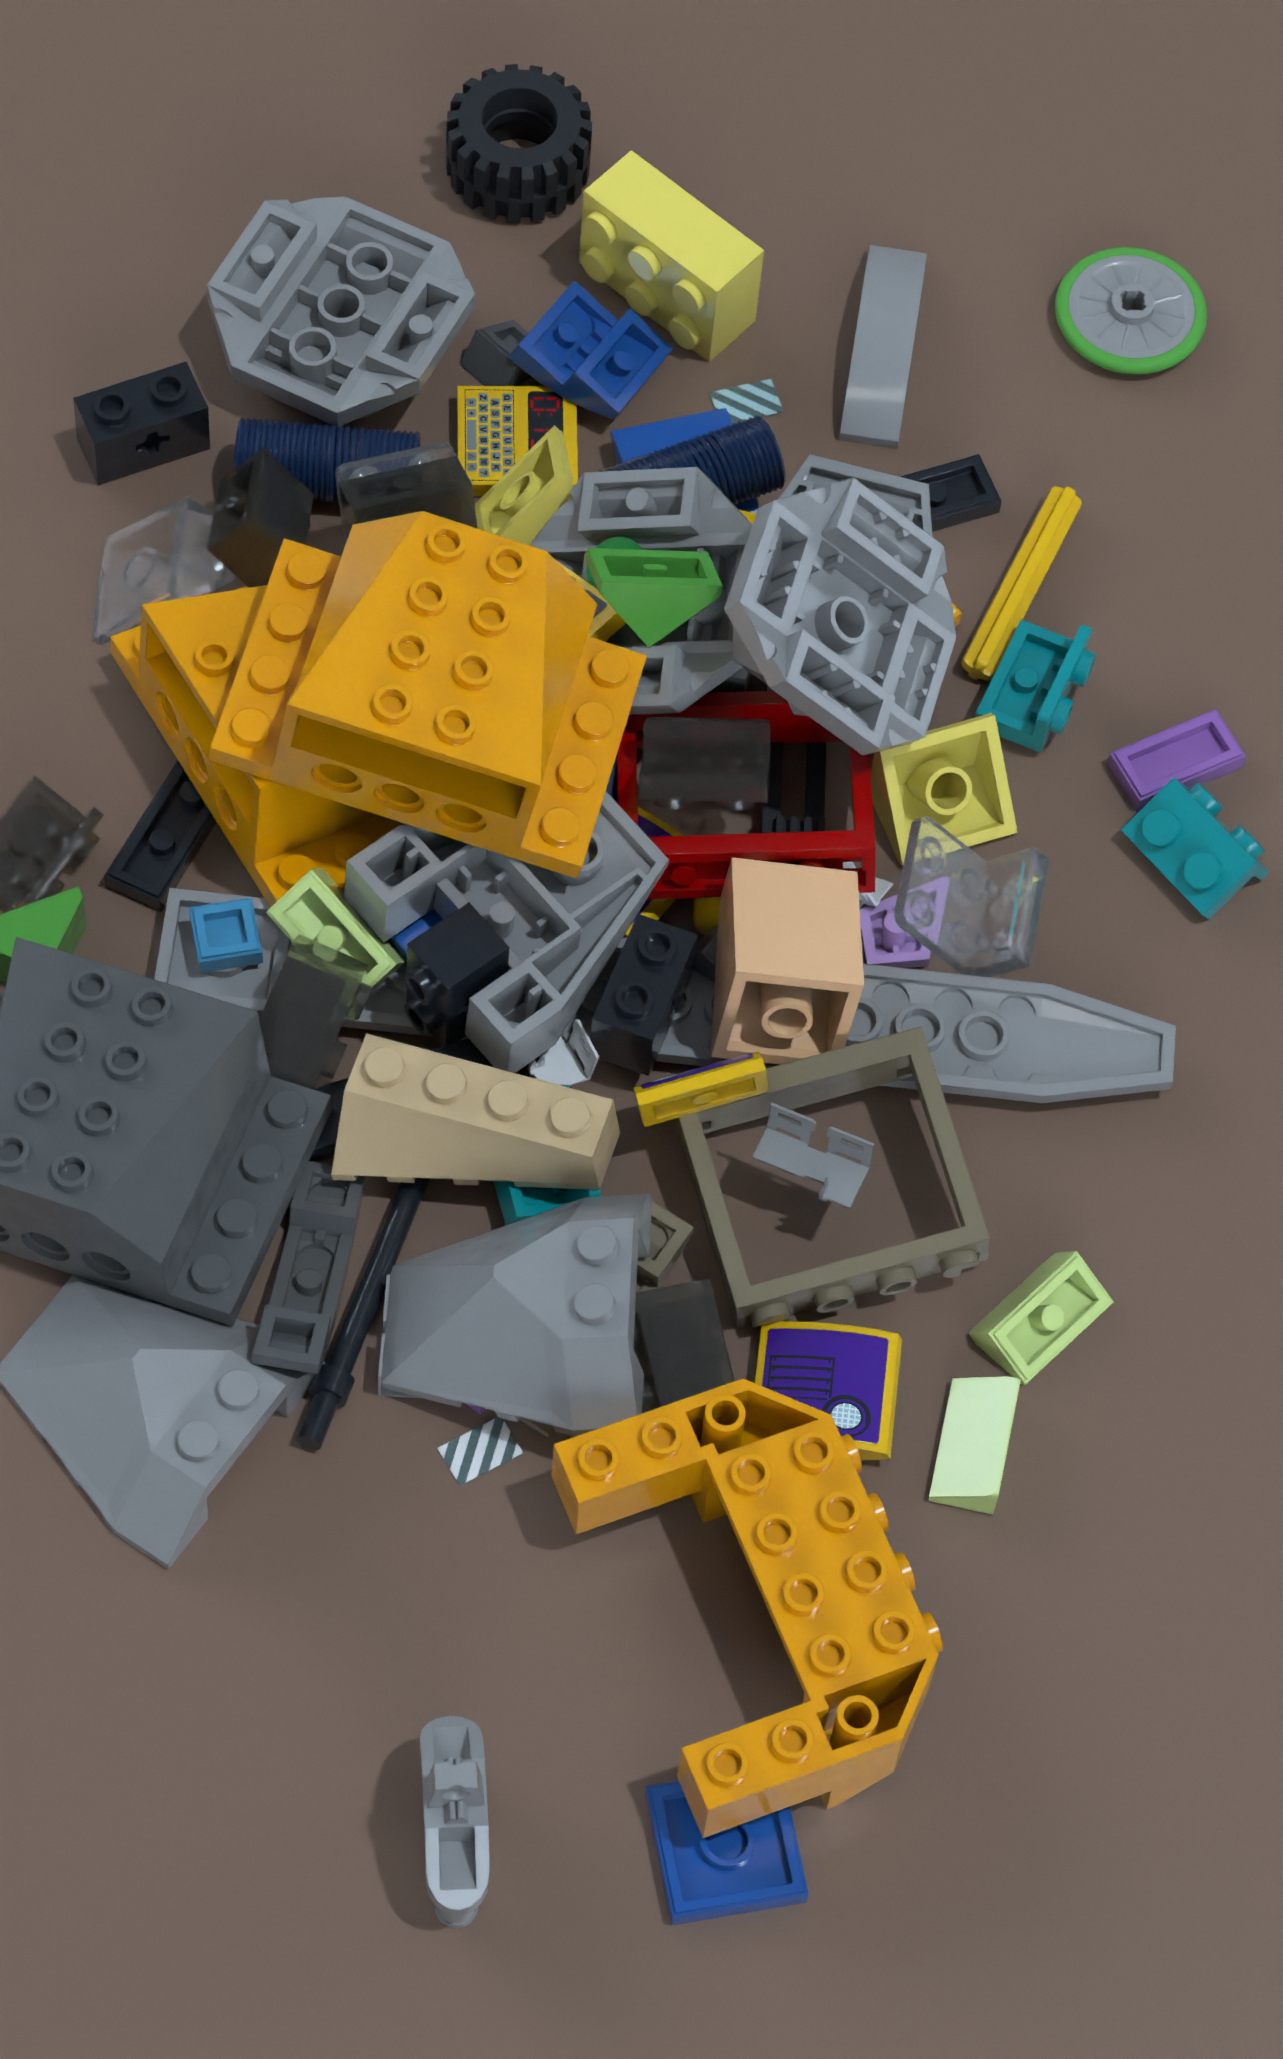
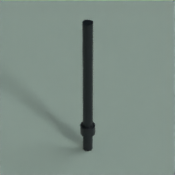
(334, 1381)

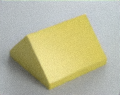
(528, 492)
(951, 777)

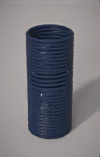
(316, 451)
(740, 459)

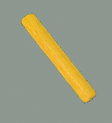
(1021, 582)

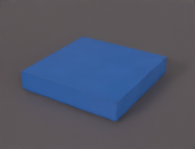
(727, 1872)

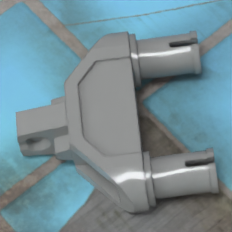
(455, 1818)

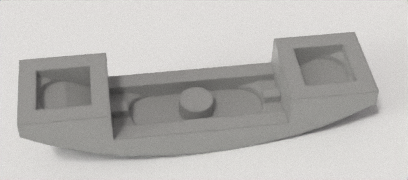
(883, 347)

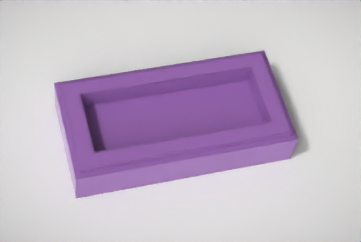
(1189, 752)

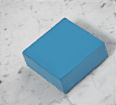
(225, 935)

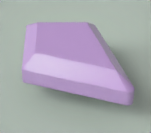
(886, 942)

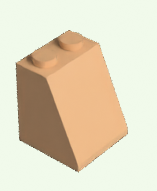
(786, 961)

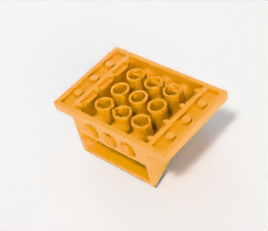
(182, 673)
(435, 687)

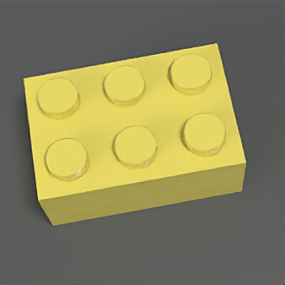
(670, 256)

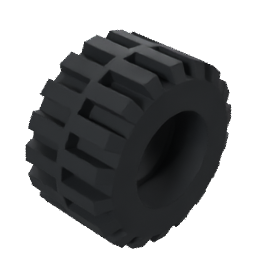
(525, 108)

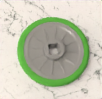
(1131, 310)

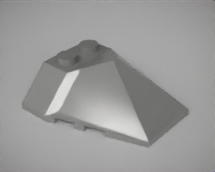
(527, 1317)
(144, 1405)

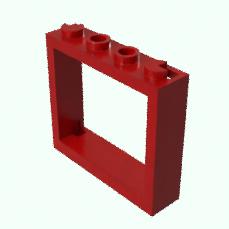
(701, 862)

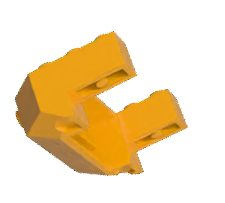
(819, 1567)

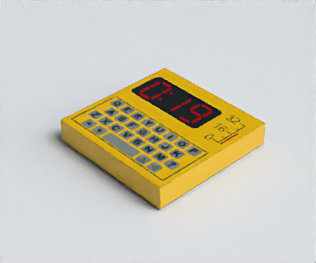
(503, 424)

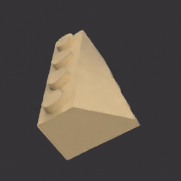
(467, 1122)

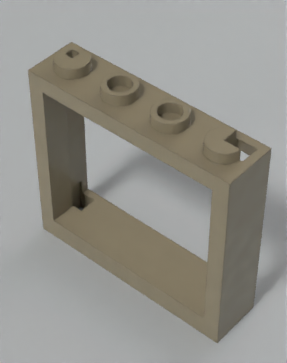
(887, 1269)

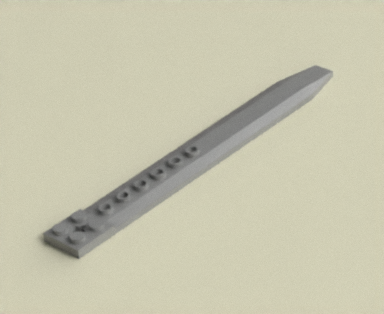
(980, 1030)

